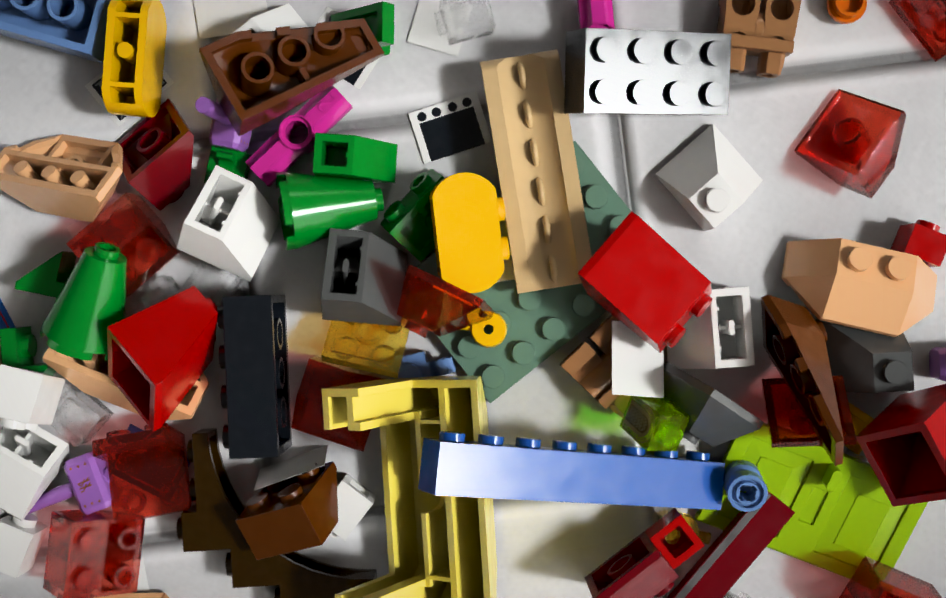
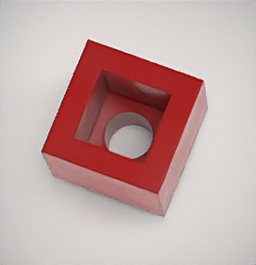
(921, 240)
(680, 548)

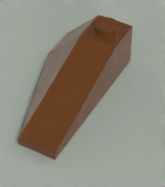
(279, 69)
(801, 357)

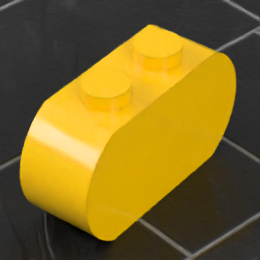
(134, 57)
(468, 231)

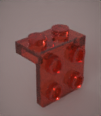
(146, 472)

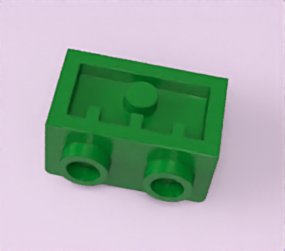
(411, 219)

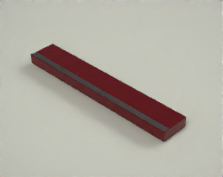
(734, 551)

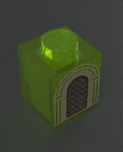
(655, 423)

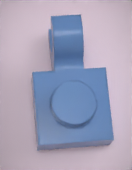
(417, 366)

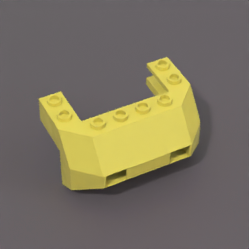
(432, 541)

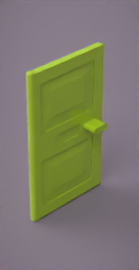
(836, 508)

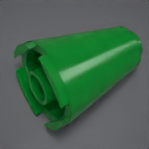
(316, 203)
(88, 303)

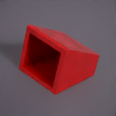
(646, 283)
(162, 353)
(909, 447)

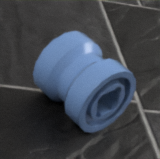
(742, 476)

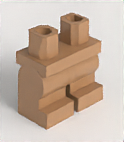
(759, 30)
(595, 372)

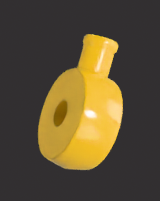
(489, 340)

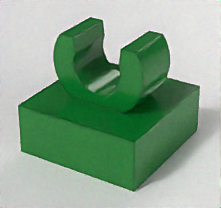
(228, 159)

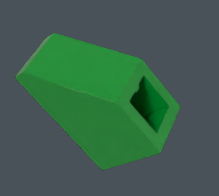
(354, 158)

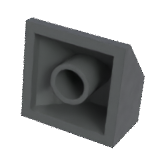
(869, 360)
(711, 413)

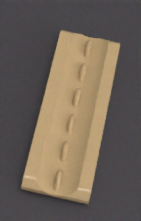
(536, 170)

